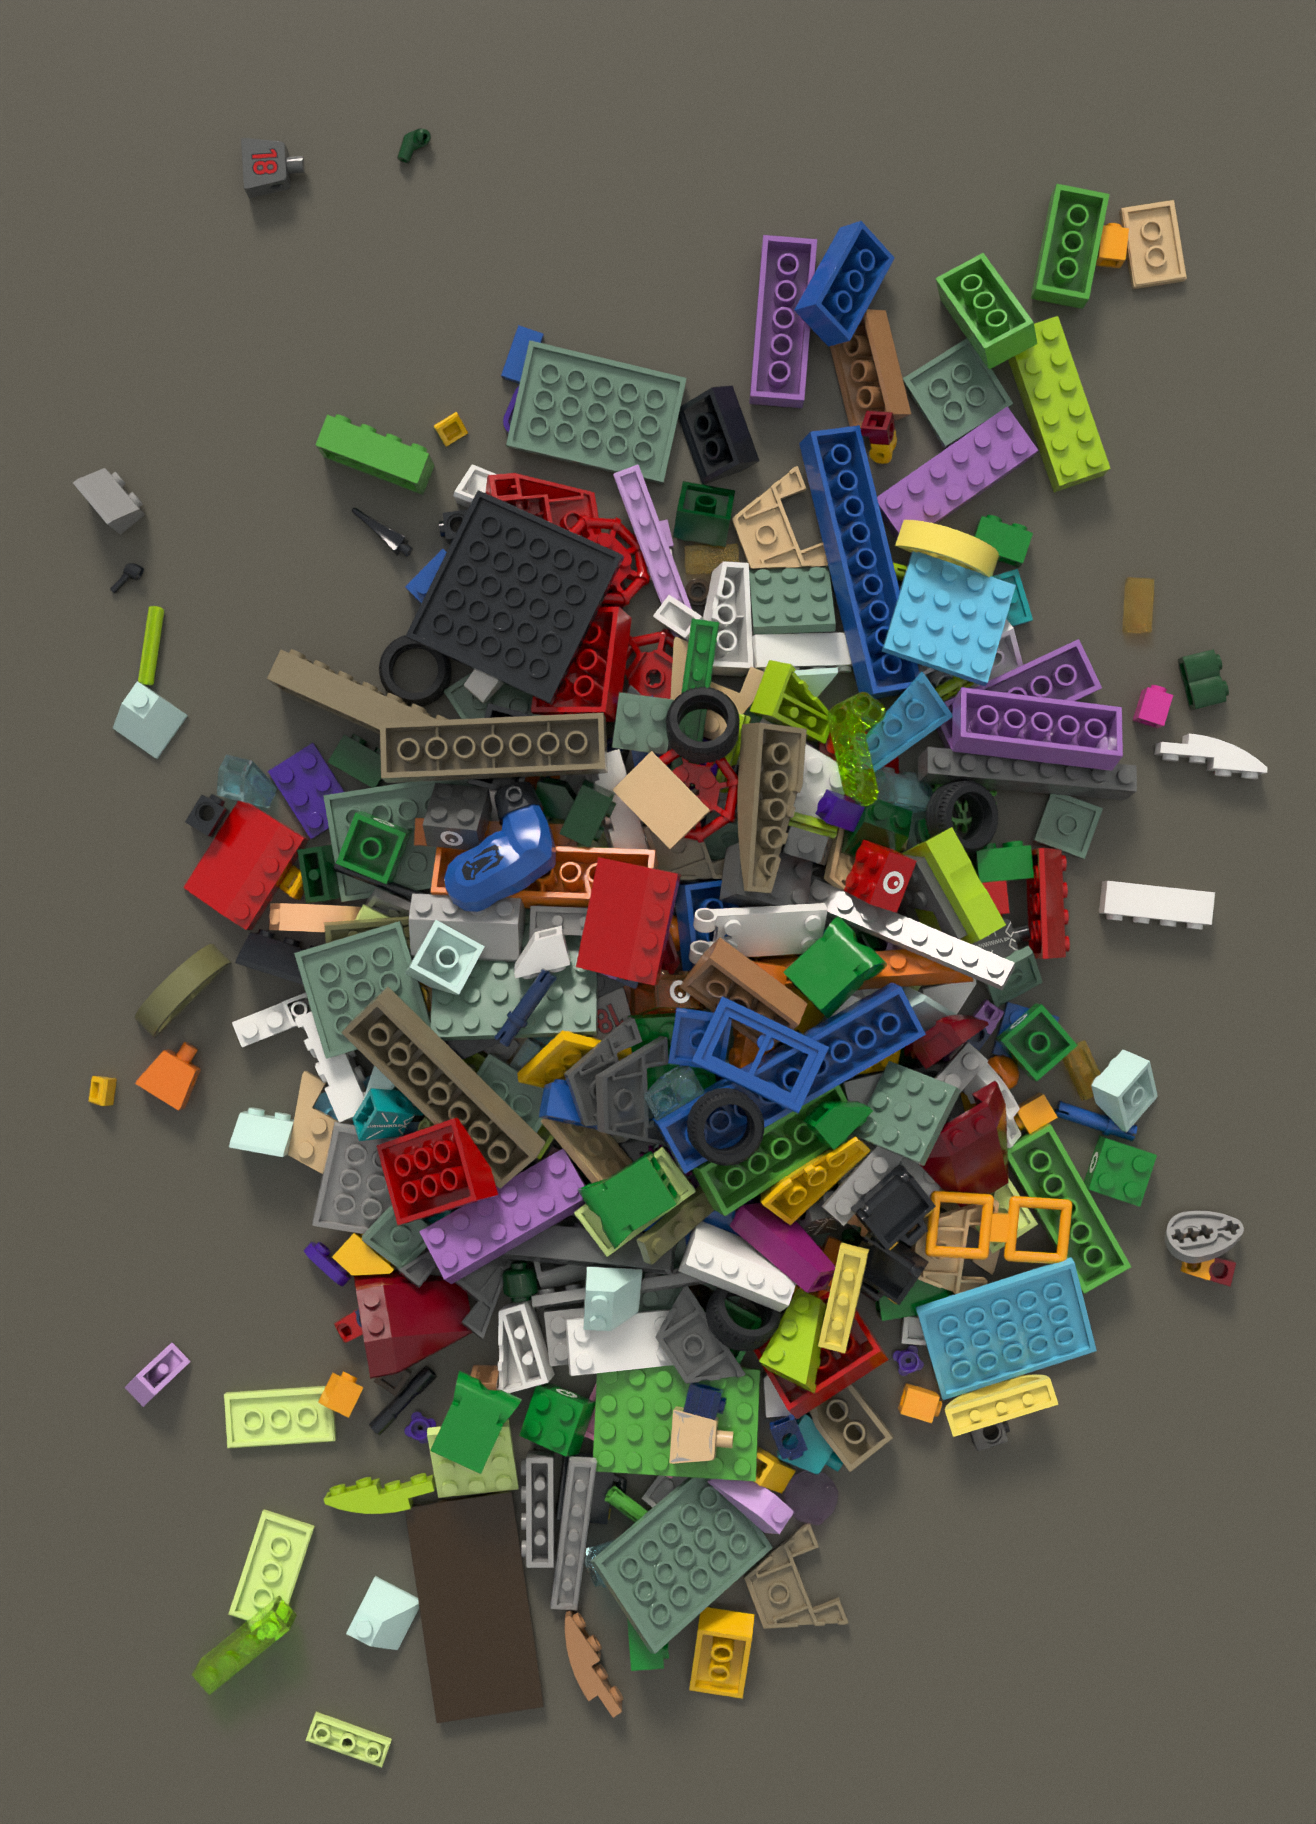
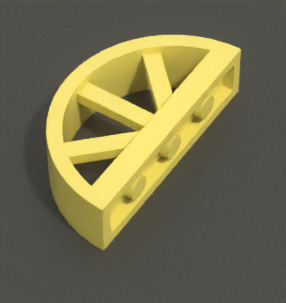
(948, 546)
(843, 1297)
(1000, 1403)

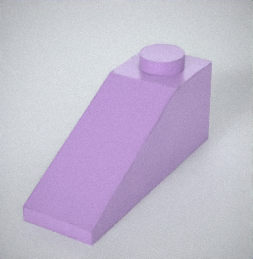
(756, 1503)

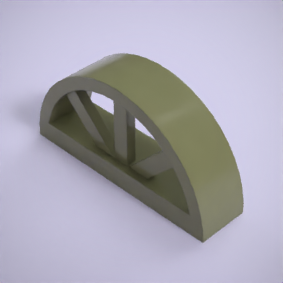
(180, 989)

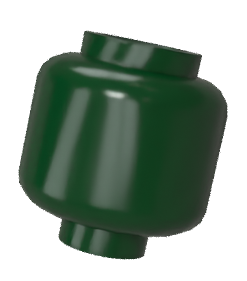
(520, 1281)

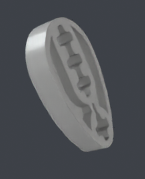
(1202, 1249)

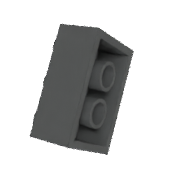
(789, 888)

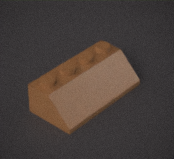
(870, 370)
(734, 976)

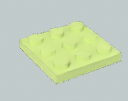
(497, 1475)

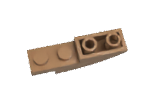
(583, 1655)

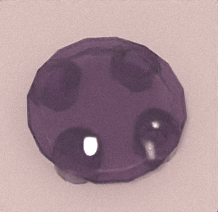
(811, 1497)

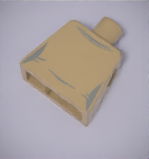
(696, 1437)

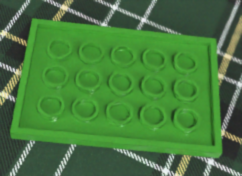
(637, 1417)

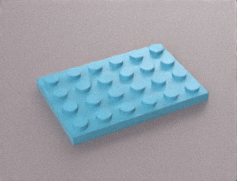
(1006, 1328)

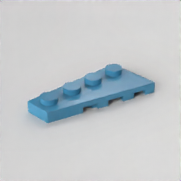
(907, 722)

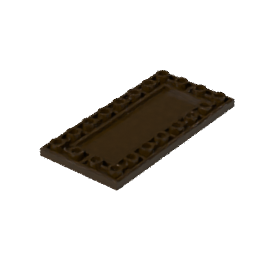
(474, 1606)

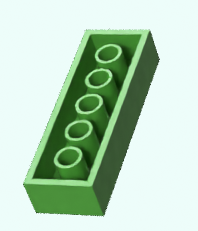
(784, 1148)
(1047, 1172)

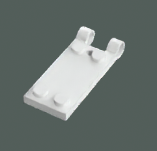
(761, 929)
(623, 1348)

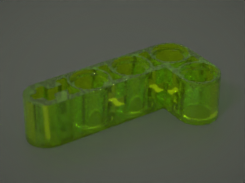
(847, 729)

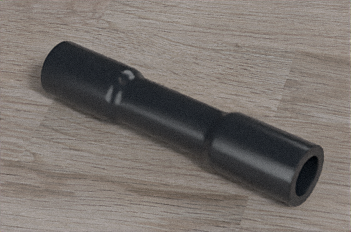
(391, 1412)

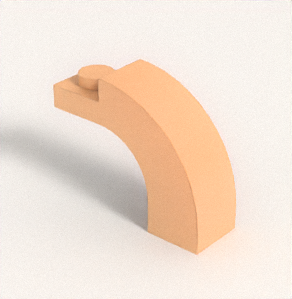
(308, 916)

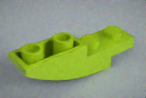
(371, 1498)

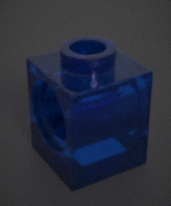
(704, 1401)
(784, 1426)

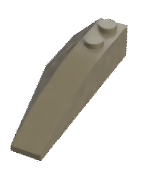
(767, 789)
(850, 1426)

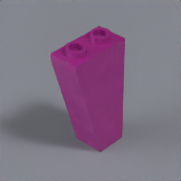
(784, 1246)

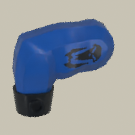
(507, 858)

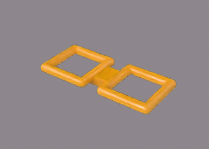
(999, 1227)

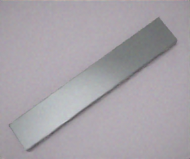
(573, 1533)

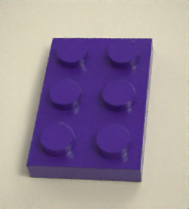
(303, 783)

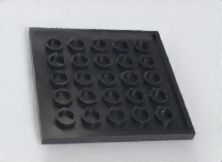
(515, 597)

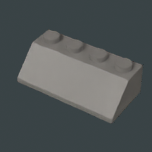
(497, 927)

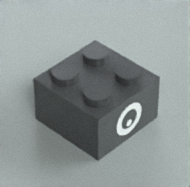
(457, 816)

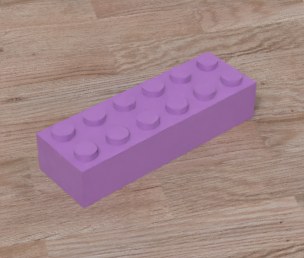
(780, 333)
(958, 473)
(1057, 675)
(1037, 729)
(502, 1222)

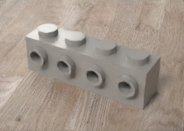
(540, 1509)

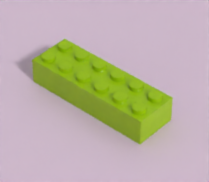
(1058, 409)

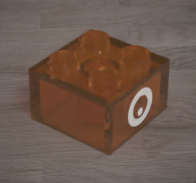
(663, 997)

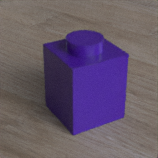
(839, 810)

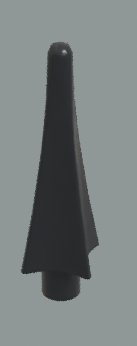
(393, 539)

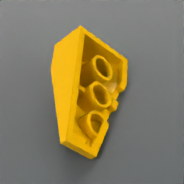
(811, 1181)

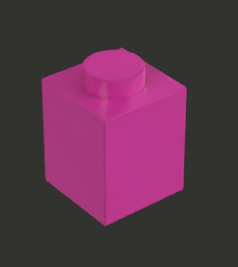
(1153, 706)

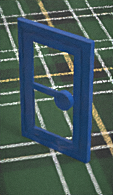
(770, 1029)

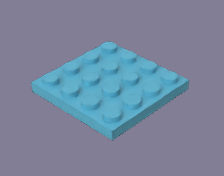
(949, 618)

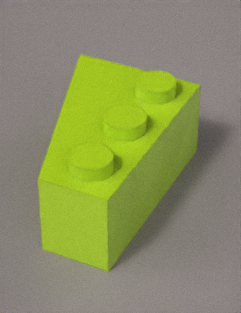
(788, 702)
(794, 1346)

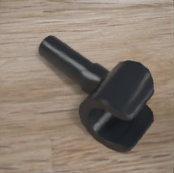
(131, 570)

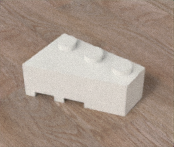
(521, 1349)

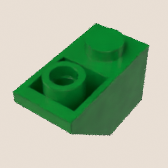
(836, 1120)

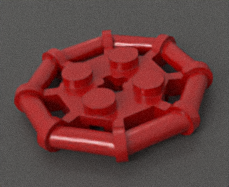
(608, 540)
(649, 663)
(709, 791)

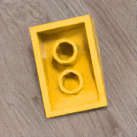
(722, 1652)

